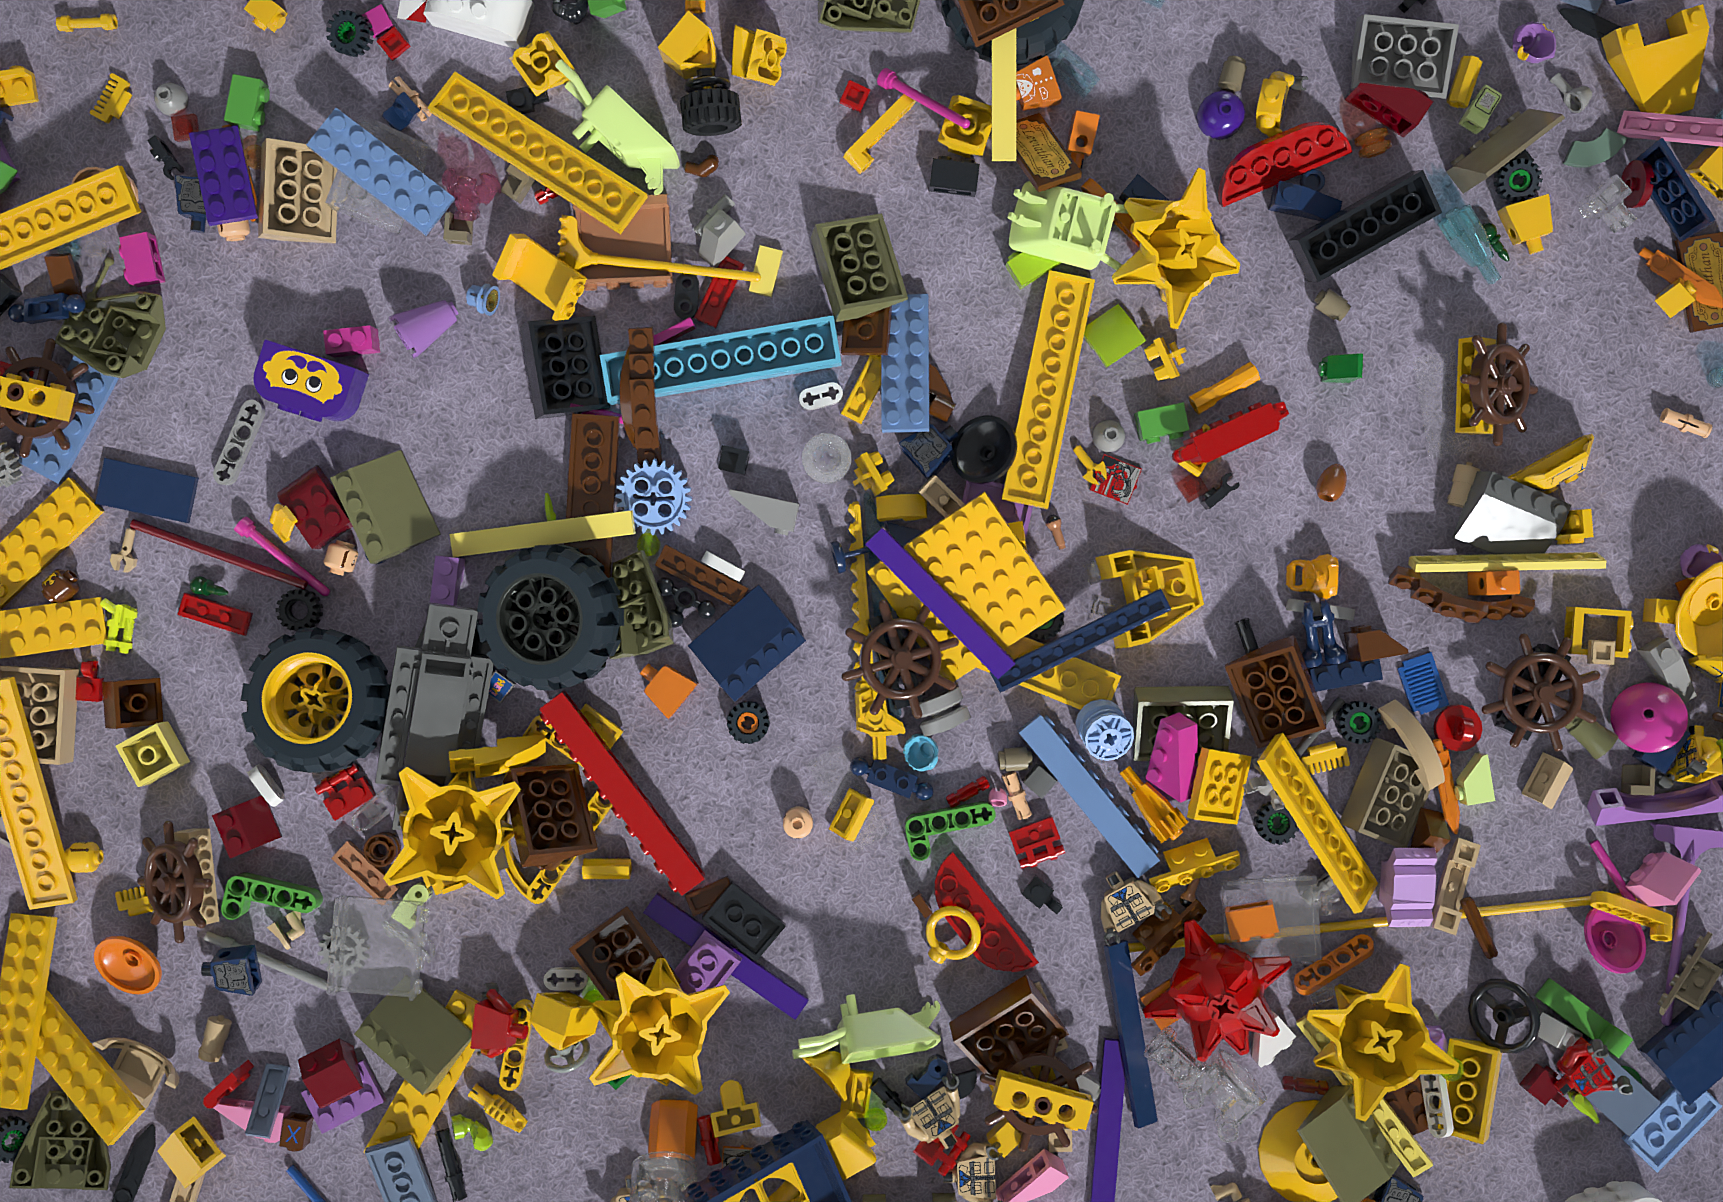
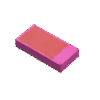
(674, 332)

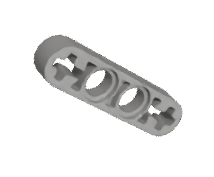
(235, 440)

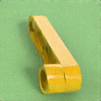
(858, 153)
(1658, 921)
(521, 1045)

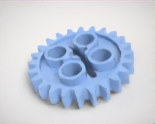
(653, 475)

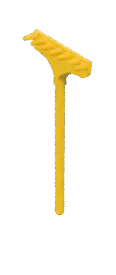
(578, 257)

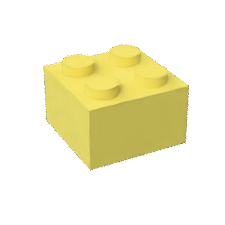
(152, 754)

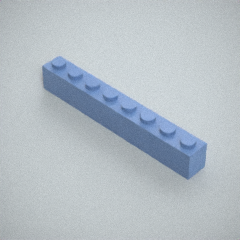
(1088, 795)

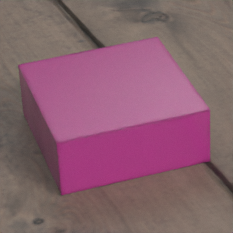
(379, 20)

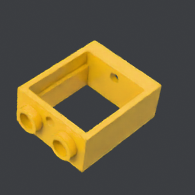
(1574, 629)

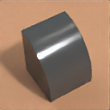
(1039, 781)

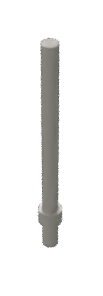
(228, 942)

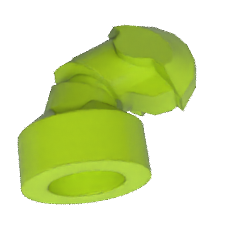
(481, 1136)

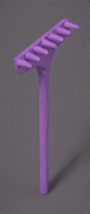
(1691, 844)

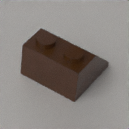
(1371, 644)
(132, 703)

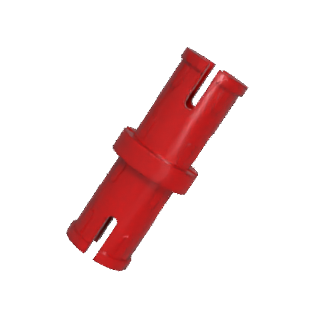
(709, 1140)

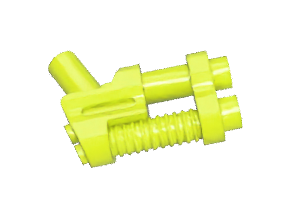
(122, 617)

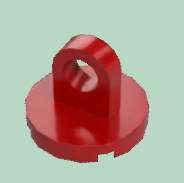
(1458, 727)

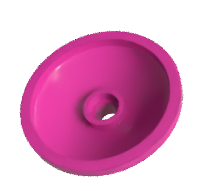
(1652, 733)
(1614, 941)

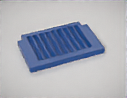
(1422, 684)

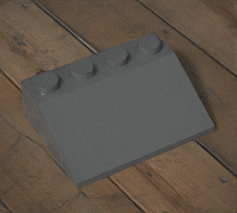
(1509, 516)

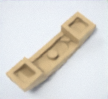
(1417, 742)
(1452, 885)

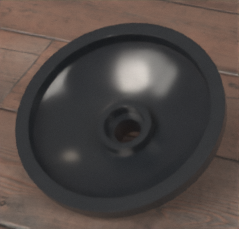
(974, 444)

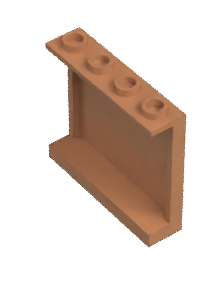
(643, 238)

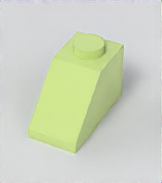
(1475, 782)

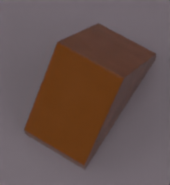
(1430, 830)

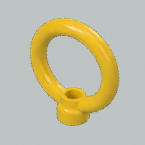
(940, 951)

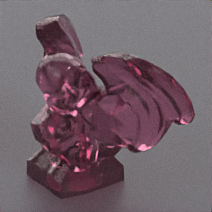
(469, 195)

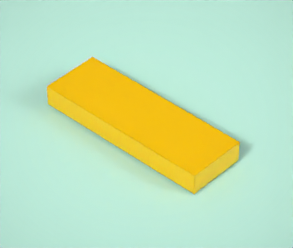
(864, 390)

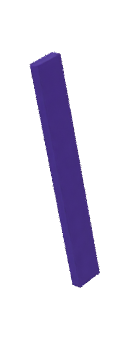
(940, 602)
(747, 971)
(1108, 1123)

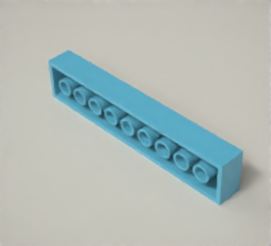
(734, 357)

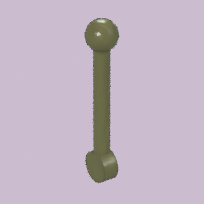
(109, 261)

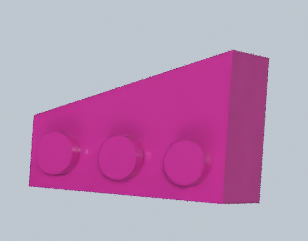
(1173, 757)

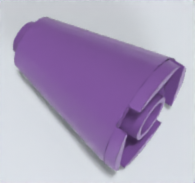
(424, 325)

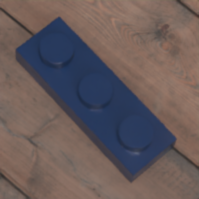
(1345, 674)

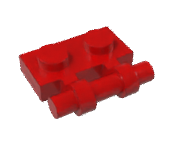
(348, 798)
(1033, 836)
(934, 1150)

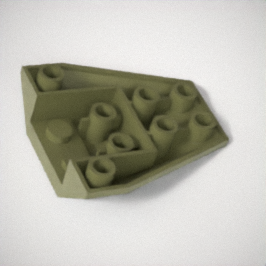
(868, 15)
(115, 332)
(645, 614)
(61, 1150)

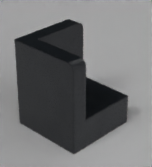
(734, 460)

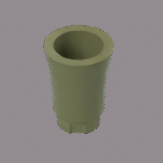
(1592, 736)

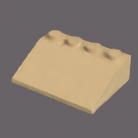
(295, 193)
(50, 709)

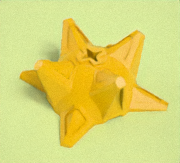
(1177, 248)
(430, 836)
(656, 1029)
(1378, 1041)

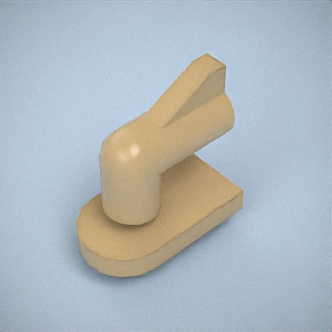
(297, 930)
(1223, 1191)

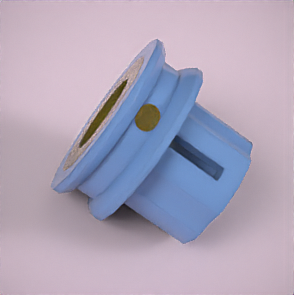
(485, 298)

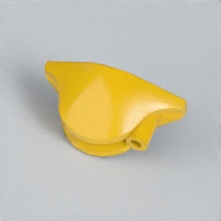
(831, 1070)

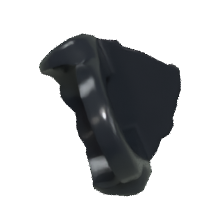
(571, 12)

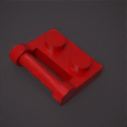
(228, 1085)

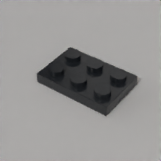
(744, 921)

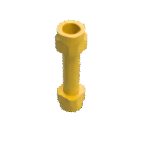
(67, 23)

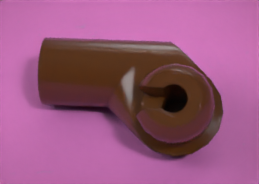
(703, 169)

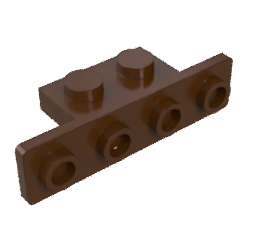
(1160, 934)

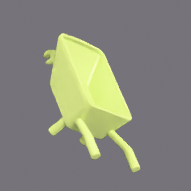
(621, 131)
(1063, 225)
(875, 1033)

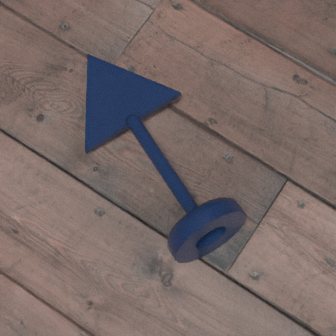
(900, 533)

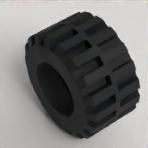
(710, 112)

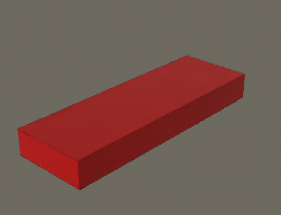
(718, 295)
(215, 614)

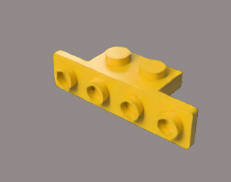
(1193, 862)

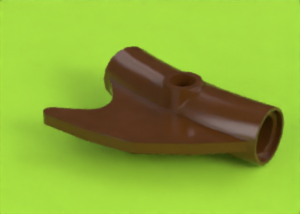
(940, 400)

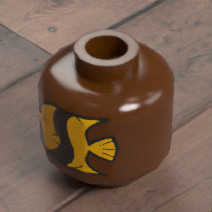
(60, 586)

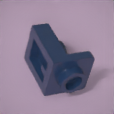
(401, 112)

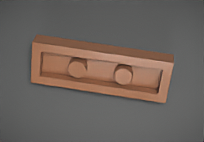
(369, 877)

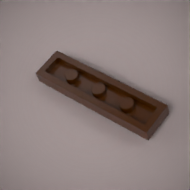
(701, 575)

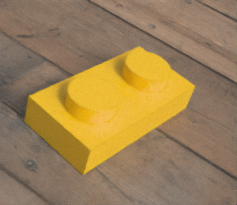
(605, 728)

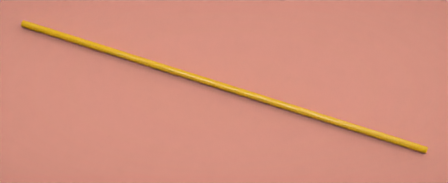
(1382, 921)

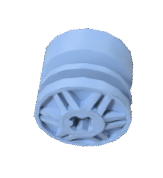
(1098, 720)

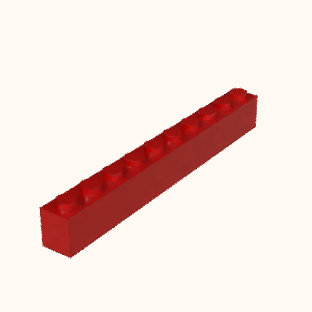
(622, 792)

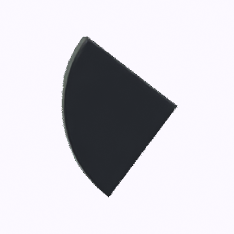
(967, 1082)

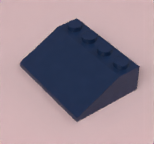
(1675, 193)
(746, 643)
(1690, 1049)

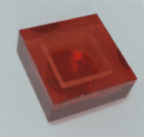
(183, 125)
(1191, 487)

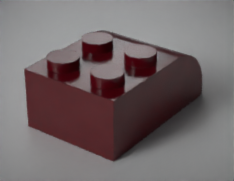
(316, 507)

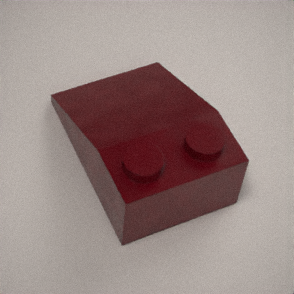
(1392, 106)

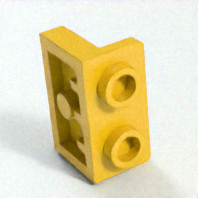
(17, 86)
(1576, 527)

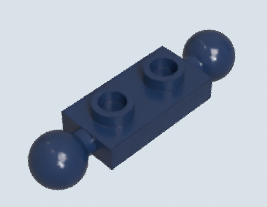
(46, 308)
(891, 778)

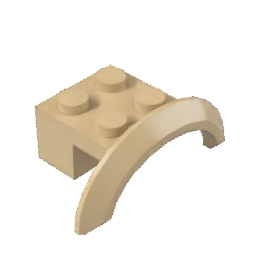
(140, 1067)

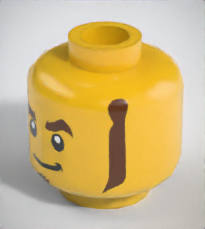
(84, 857)

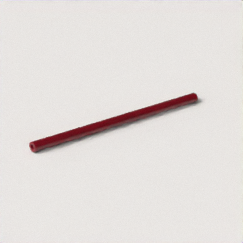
(218, 554)

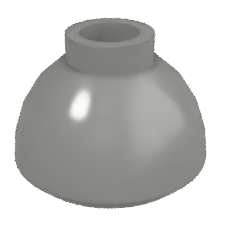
(171, 99)
(1108, 436)

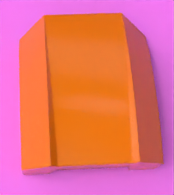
(673, 1127)

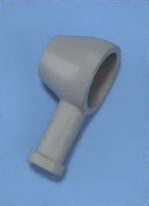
(1579, 95)

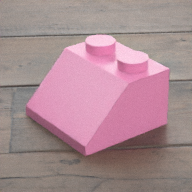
(1662, 879)

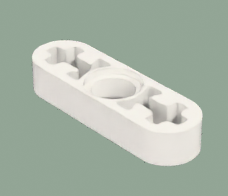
(1442, 1093)

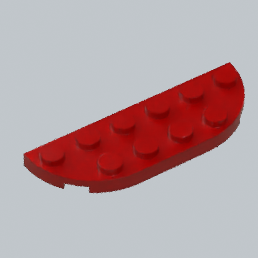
(1281, 159)
(999, 943)

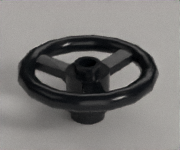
(1505, 1015)

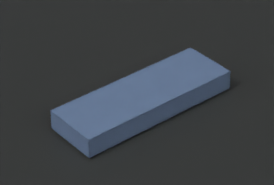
(267, 1101)

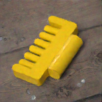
(117, 101)
(282, 521)
(1322, 753)
(134, 906)

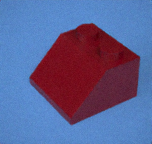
(246, 826)
(331, 1072)

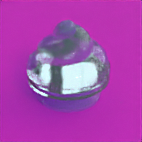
(70, 247)

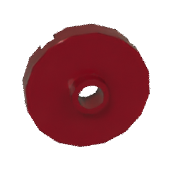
(1637, 178)

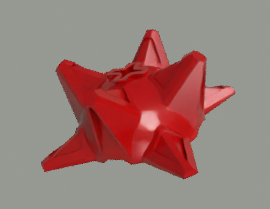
(1219, 993)

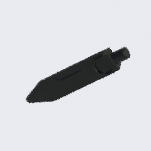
(1589, 23)
(136, 1166)

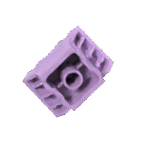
(1408, 887)

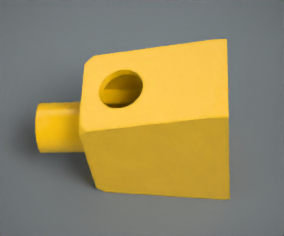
(1528, 222)

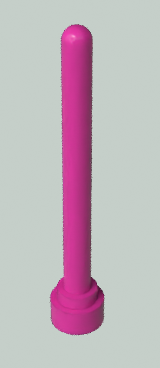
(889, 80)
(246, 528)

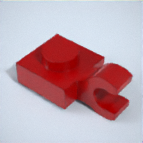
(89, 685)

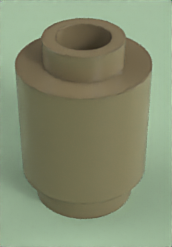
(1232, 74)
(1332, 304)
(1014, 759)

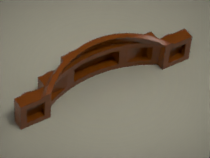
(639, 395)
(1455, 606)

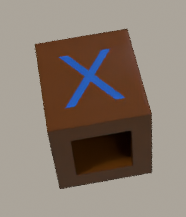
(296, 1131)

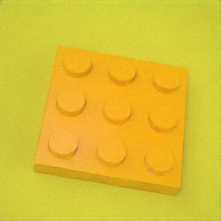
(1218, 786)

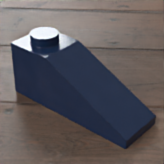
(1302, 202)

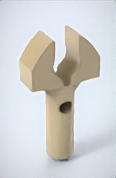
(125, 553)

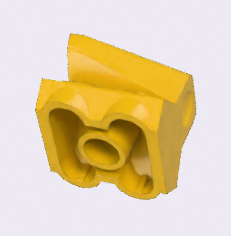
(757, 55)
(538, 61)
(967, 140)
(848, 1142)

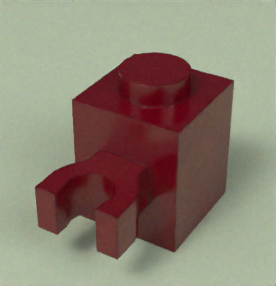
(1540, 1085)

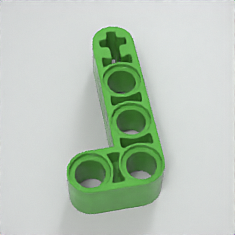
(949, 825)
(274, 895)
(1583, 1017)

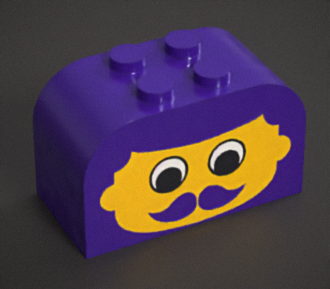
(308, 383)

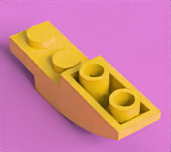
(490, 761)

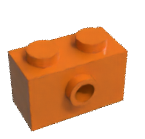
(1251, 920)

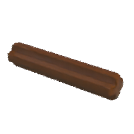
(1479, 927)

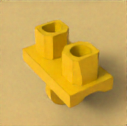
(1160, 349)
(869, 475)

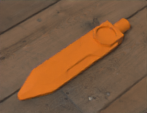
(1672, 270)
(1446, 789)

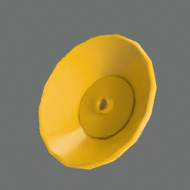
(1701, 613)
(1287, 1159)

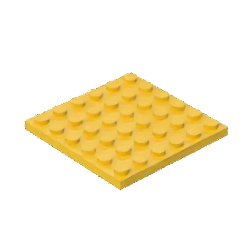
(984, 571)

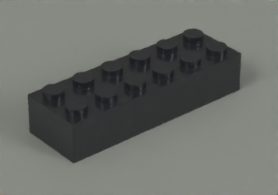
(1365, 226)

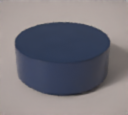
(1313, 179)

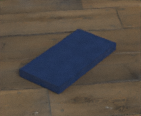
(146, 490)

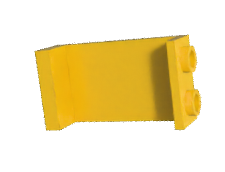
(540, 275)

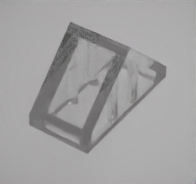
(1100, 606)

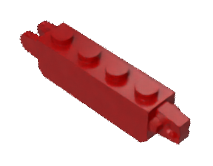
(1232, 434)

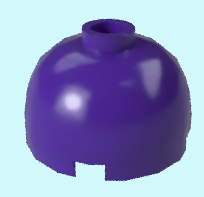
(1220, 114)

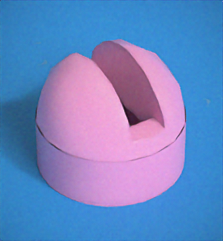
(997, 798)

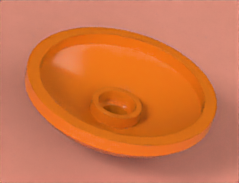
(127, 964)

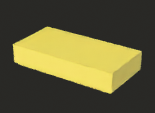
(767, 266)

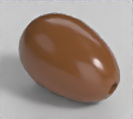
(1331, 483)

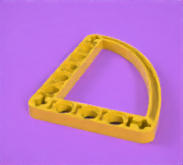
(513, 870)

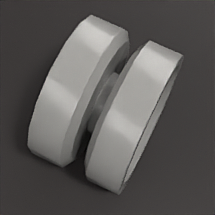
(942, 714)

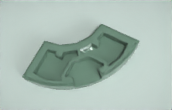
(1596, 151)

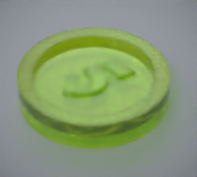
(648, 543)

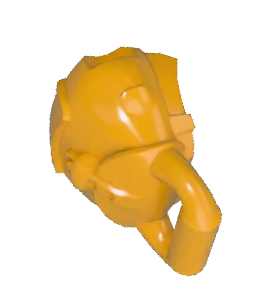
(1318, 576)

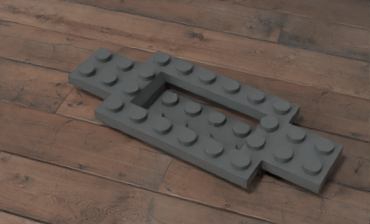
(446, 705)

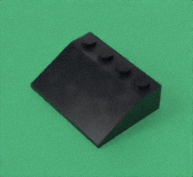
(564, 366)

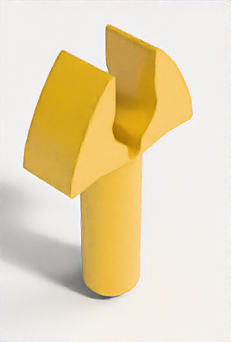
(1090, 465)

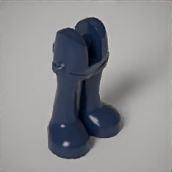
(1332, 651)

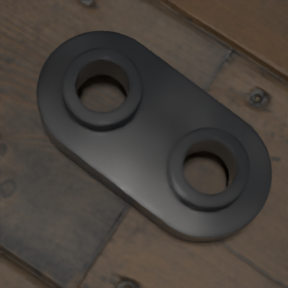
(686, 295)

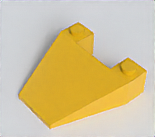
(1665, 73)
(1145, 573)

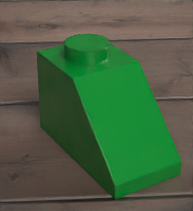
(1341, 368)

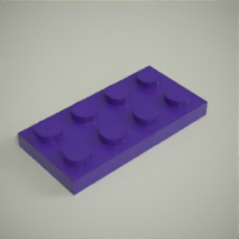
(223, 175)

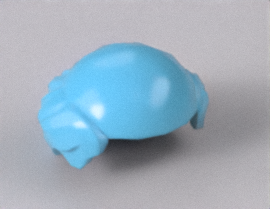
(921, 752)

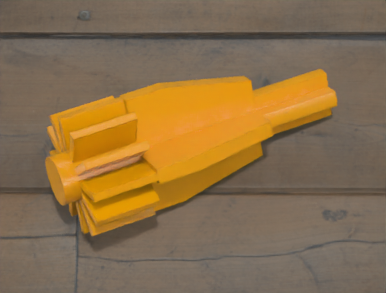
(1156, 809)

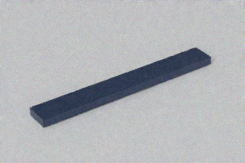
(1084, 639)
(1130, 1033)

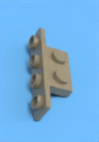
(1695, 981)

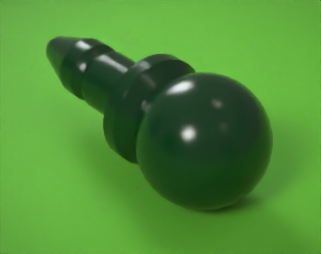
(1493, 237)
(204, 586)

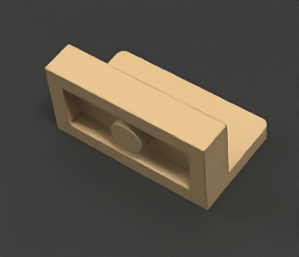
(1547, 780)

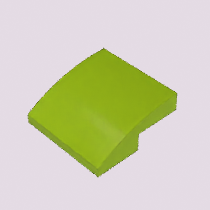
(1113, 335)

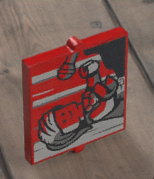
(1120, 480)

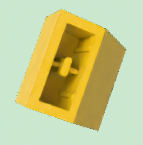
(190, 1151)

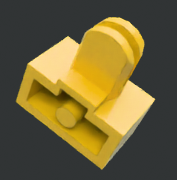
(735, 1114)

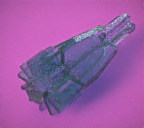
(1470, 240)

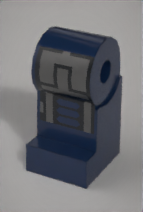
(928, 1077)

